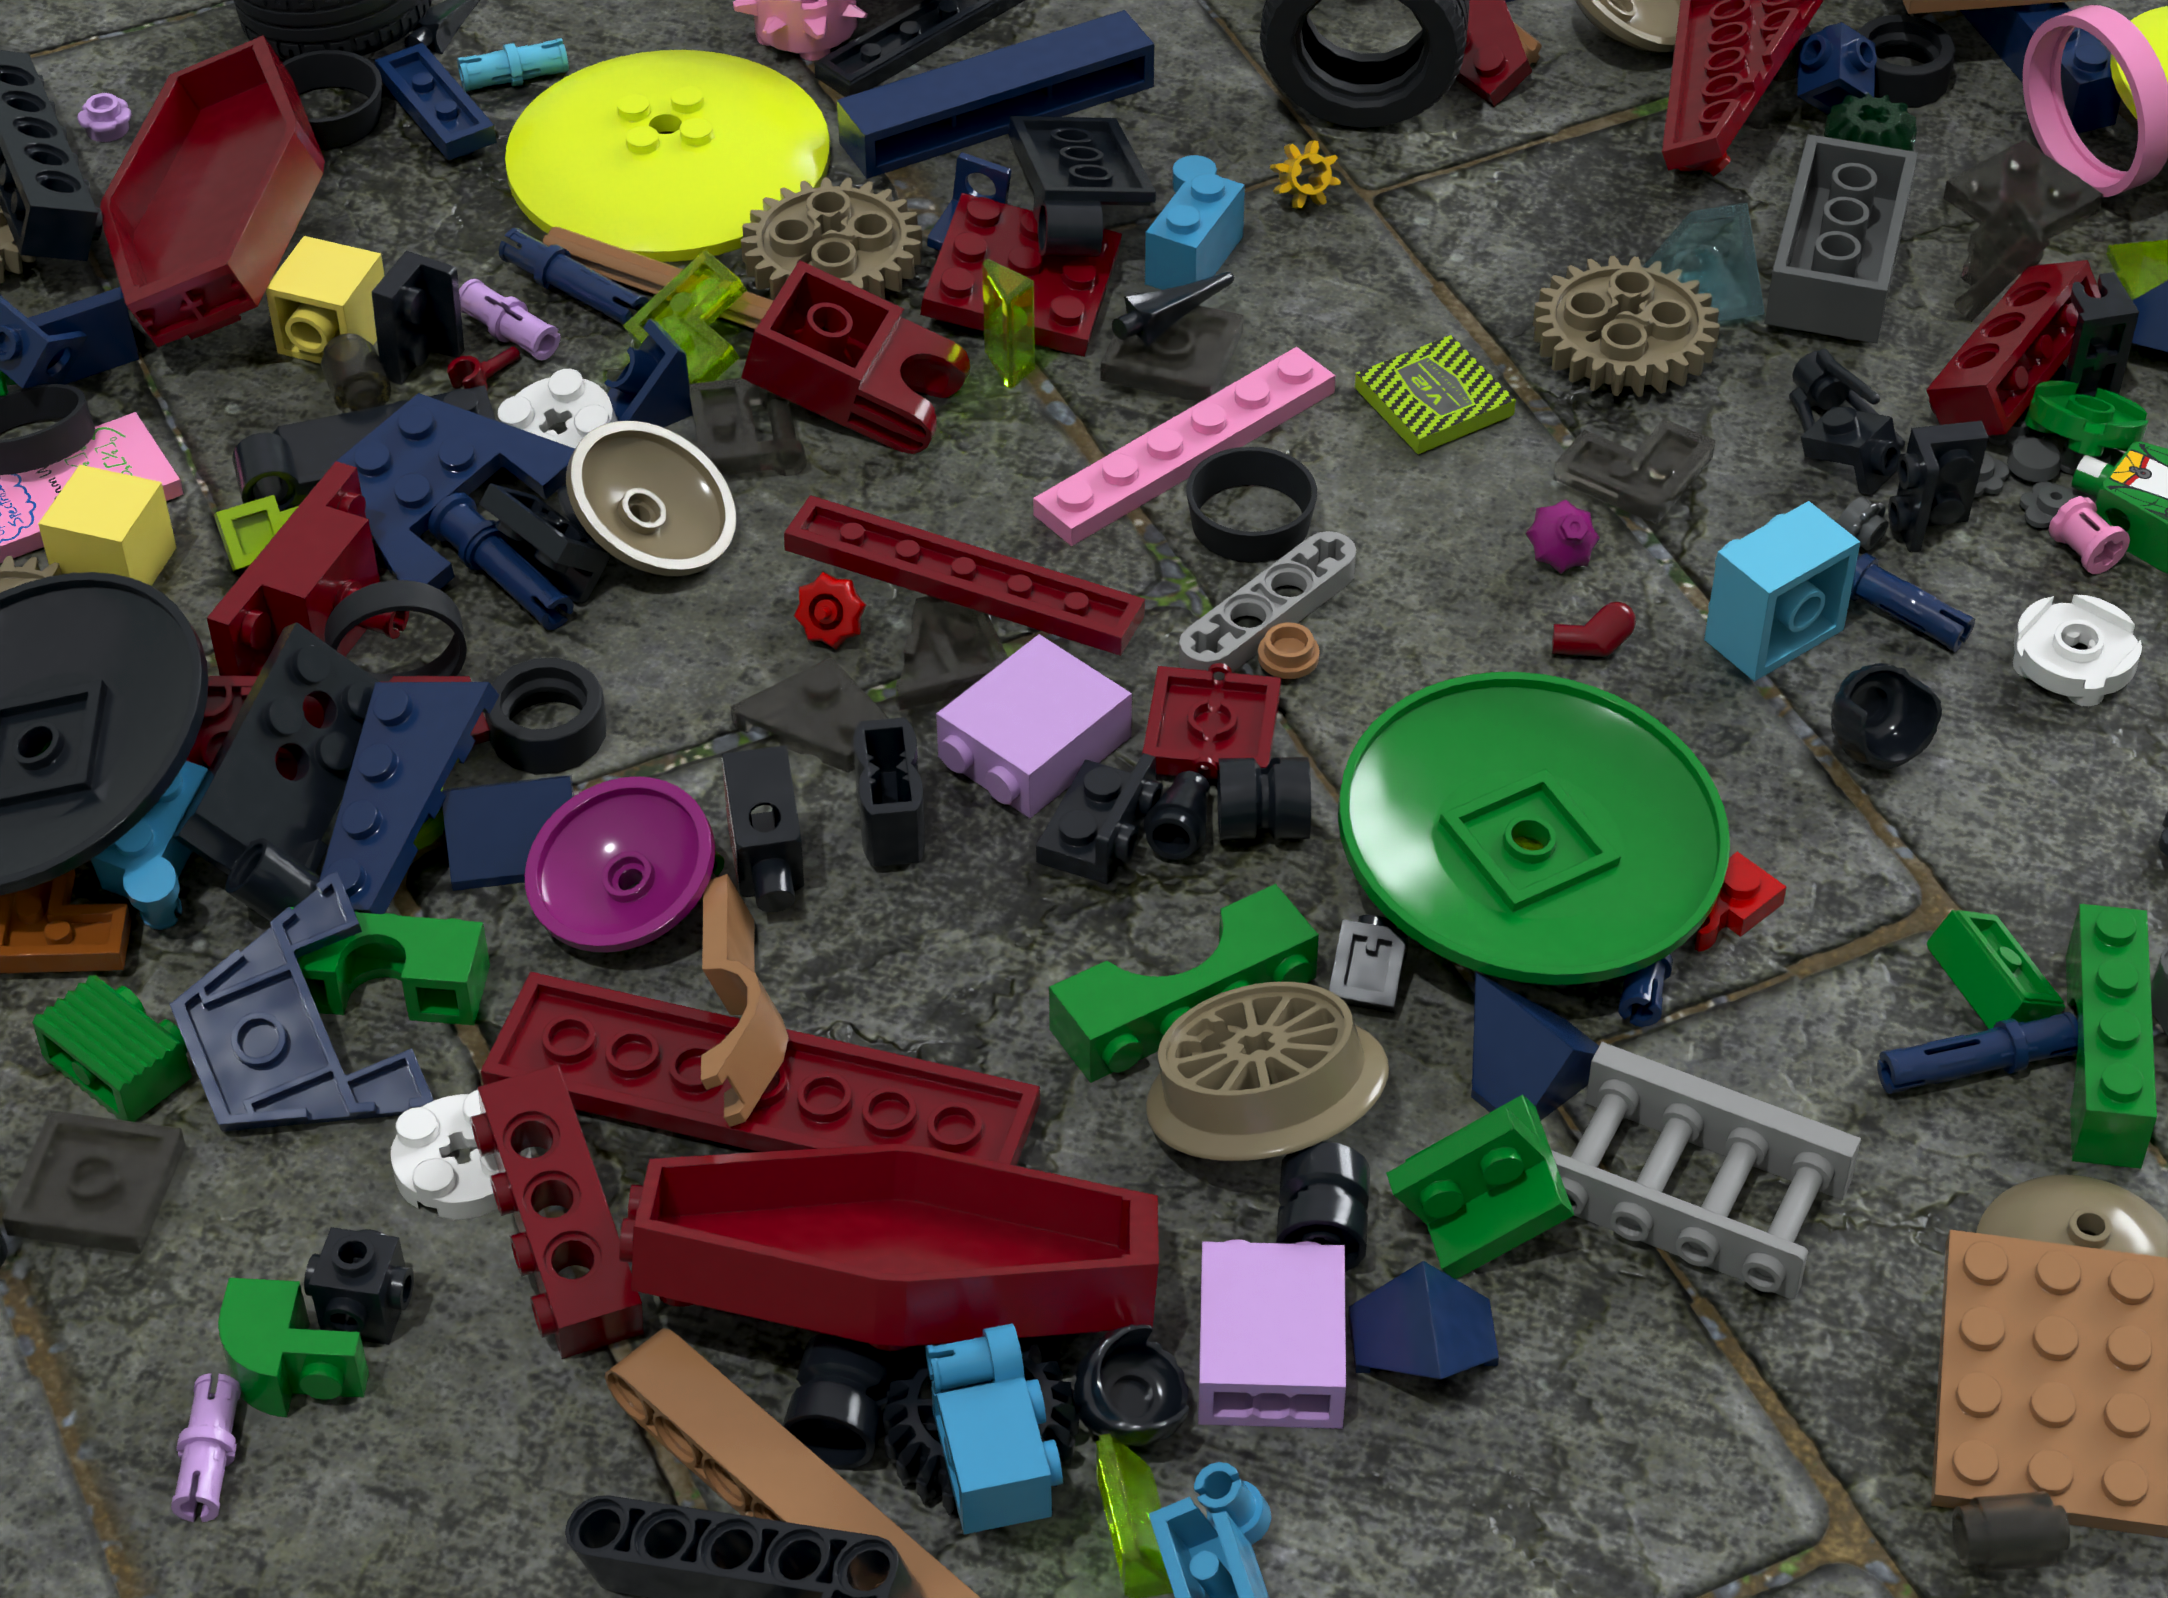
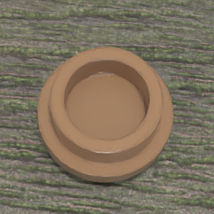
(1288, 651)

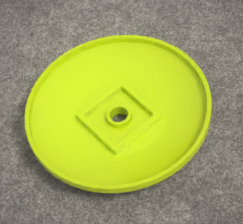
(596, 165)

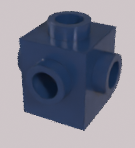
(1835, 65)

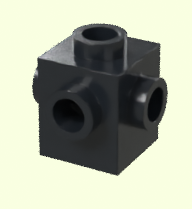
(359, 1283)

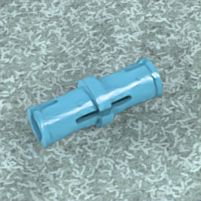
(512, 64)

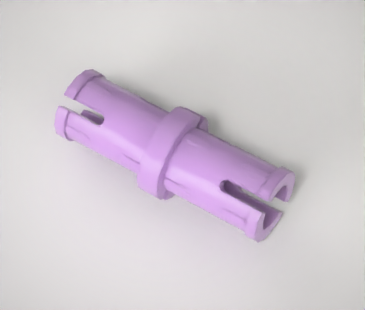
(508, 319)
(206, 1448)

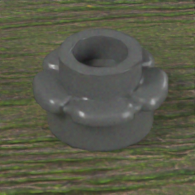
(1864, 521)

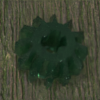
(1872, 122)

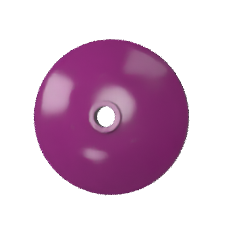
(605, 844)

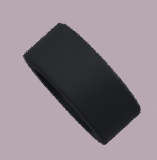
(1912, 39)
(554, 748)

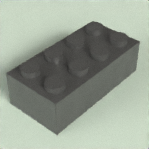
(1841, 239)

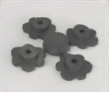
(2036, 462)

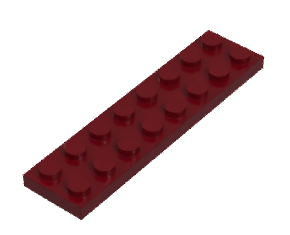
(644, 1066)

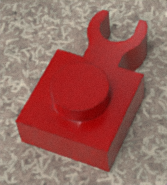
(1743, 902)

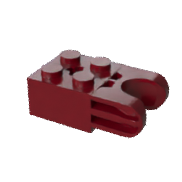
(854, 359)

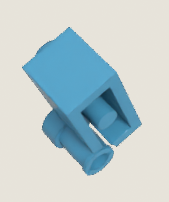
(1195, 227)
(148, 860)
(991, 1431)
(1216, 1552)

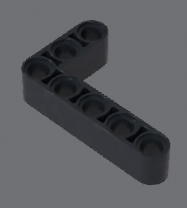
(699, 1552)

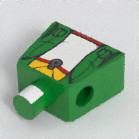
(2132, 498)

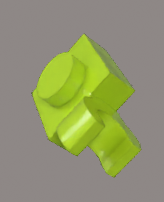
(249, 529)

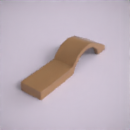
(759, 1041)

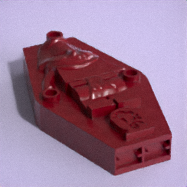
(211, 193)
(892, 1244)

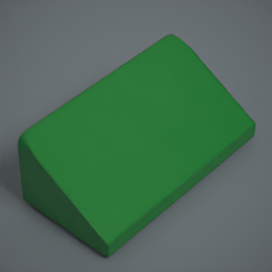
(1992, 969)

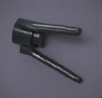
(1828, 384)

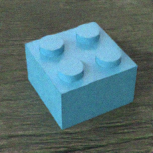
(1781, 590)

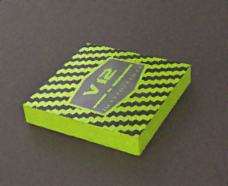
(1434, 394)

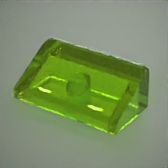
(1008, 322)
(1127, 1499)

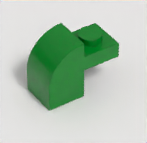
(277, 1354)

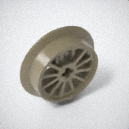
(1263, 1073)

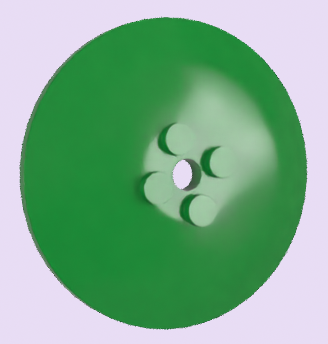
(1500, 756)

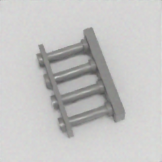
(1720, 1121)

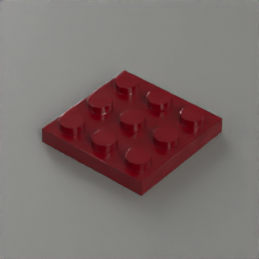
(1065, 288)

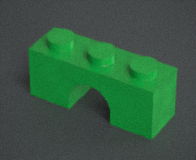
(436, 959)

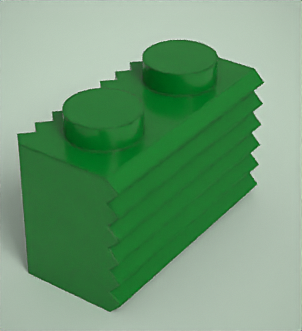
(113, 1048)

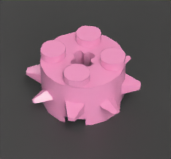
(802, 25)

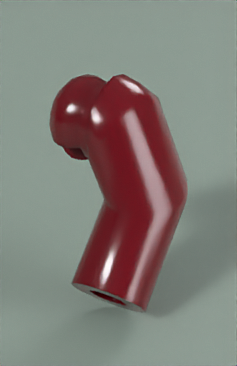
(1599, 635)

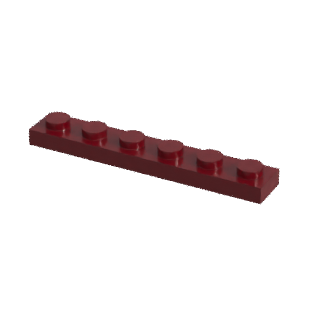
(965, 575)

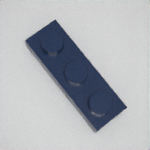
(436, 101)

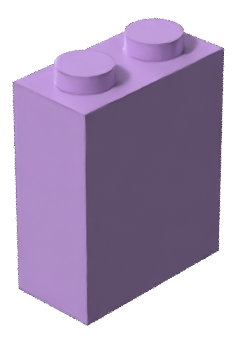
(1033, 725)
(1272, 1335)

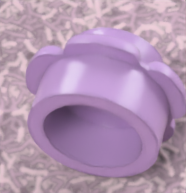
(105, 117)

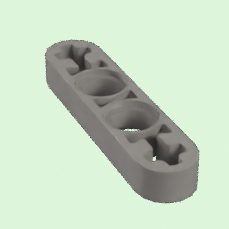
(1259, 600)

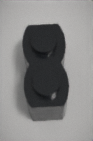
(889, 792)

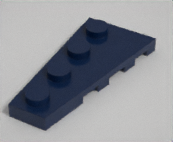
(397, 779)

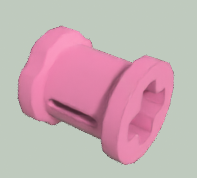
(2089, 535)

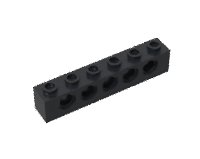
(39, 174)

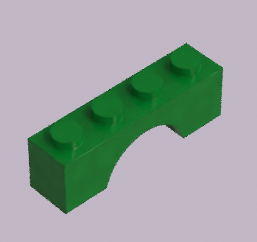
(1119, 1017)
(2115, 1067)

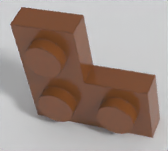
(50, 935)

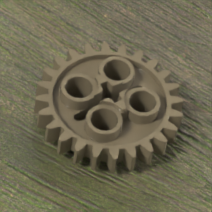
(837, 230)
(1626, 325)

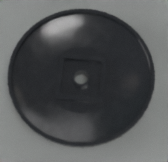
(118, 692)

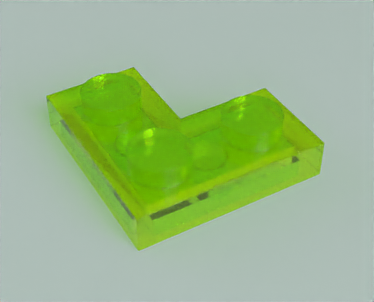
(687, 310)

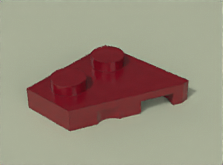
(1493, 52)

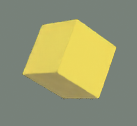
(322, 294)
(109, 525)

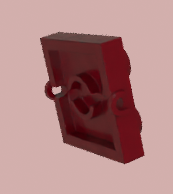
(1208, 719)

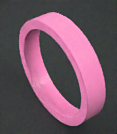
(2048, 110)

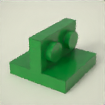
(1484, 1187)

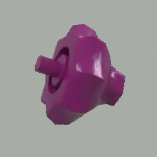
(1562, 536)

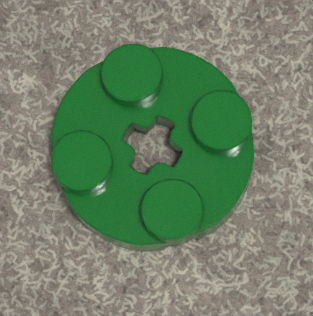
(2086, 420)

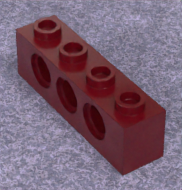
(2012, 349)
(539, 1113)

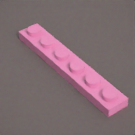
(1176, 447)

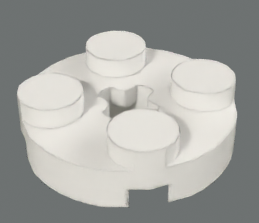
(559, 399)
(2082, 675)
(422, 1164)

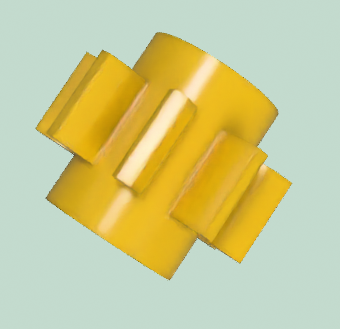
(1318, 180)

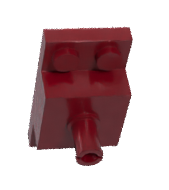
(302, 577)

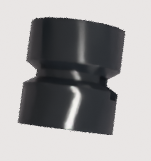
(1264, 798)
(1325, 1199)
(840, 1399)

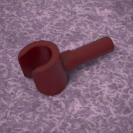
(472, 373)

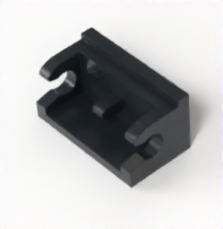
(2100, 337)

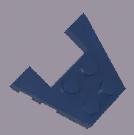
(431, 453)
(263, 1038)

